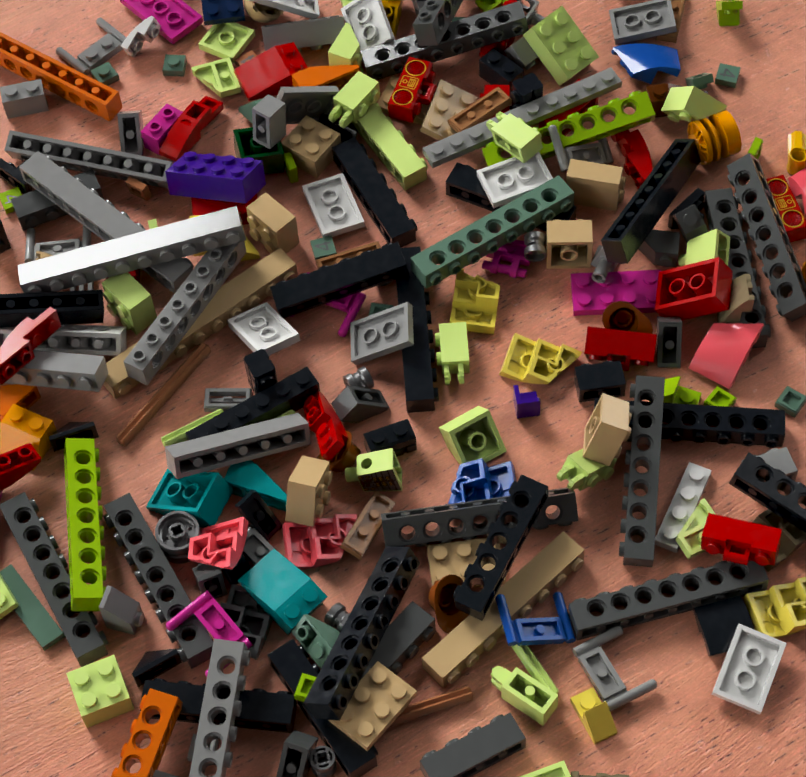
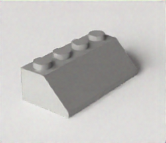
(304, 33)

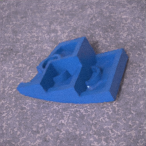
(645, 60)
(480, 482)

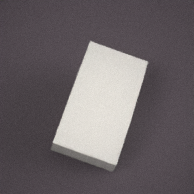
(146, 30)

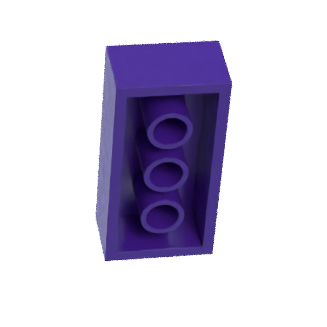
(216, 177)

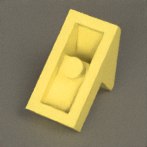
(594, 715)

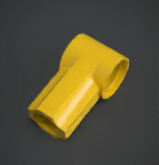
(796, 152)

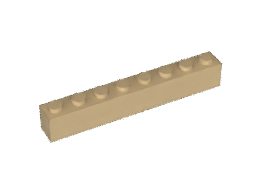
(522, 592)

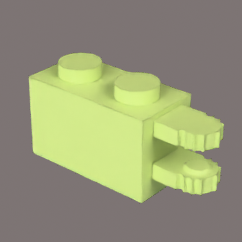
(354, 99)
(515, 136)
(453, 350)
(583, 471)
(525, 693)

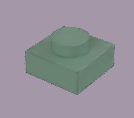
(174, 65)
(105, 74)
(700, 80)

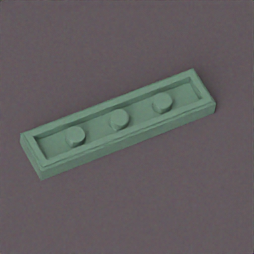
(31, 610)

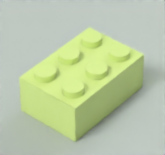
(560, 45)

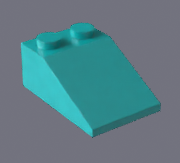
(199, 494)
(282, 590)

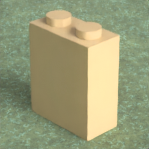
(596, 184)

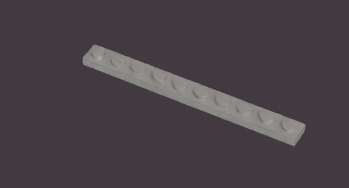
(531, 113)

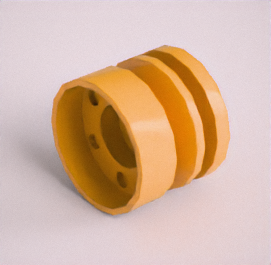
(715, 136)

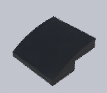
(719, 622)

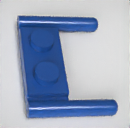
(537, 630)

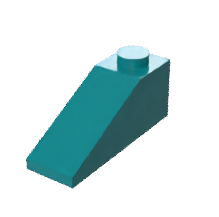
(249, 476)

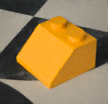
(25, 427)

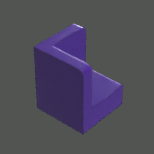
(526, 403)

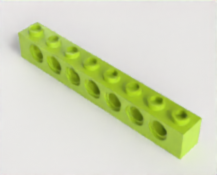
(637, 100)
(82, 507)

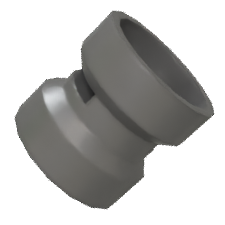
(535, 247)
(359, 379)
(337, 616)
(323, 767)

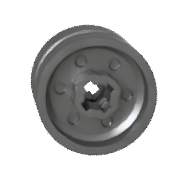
(174, 535)

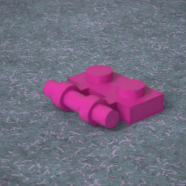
(509, 252)

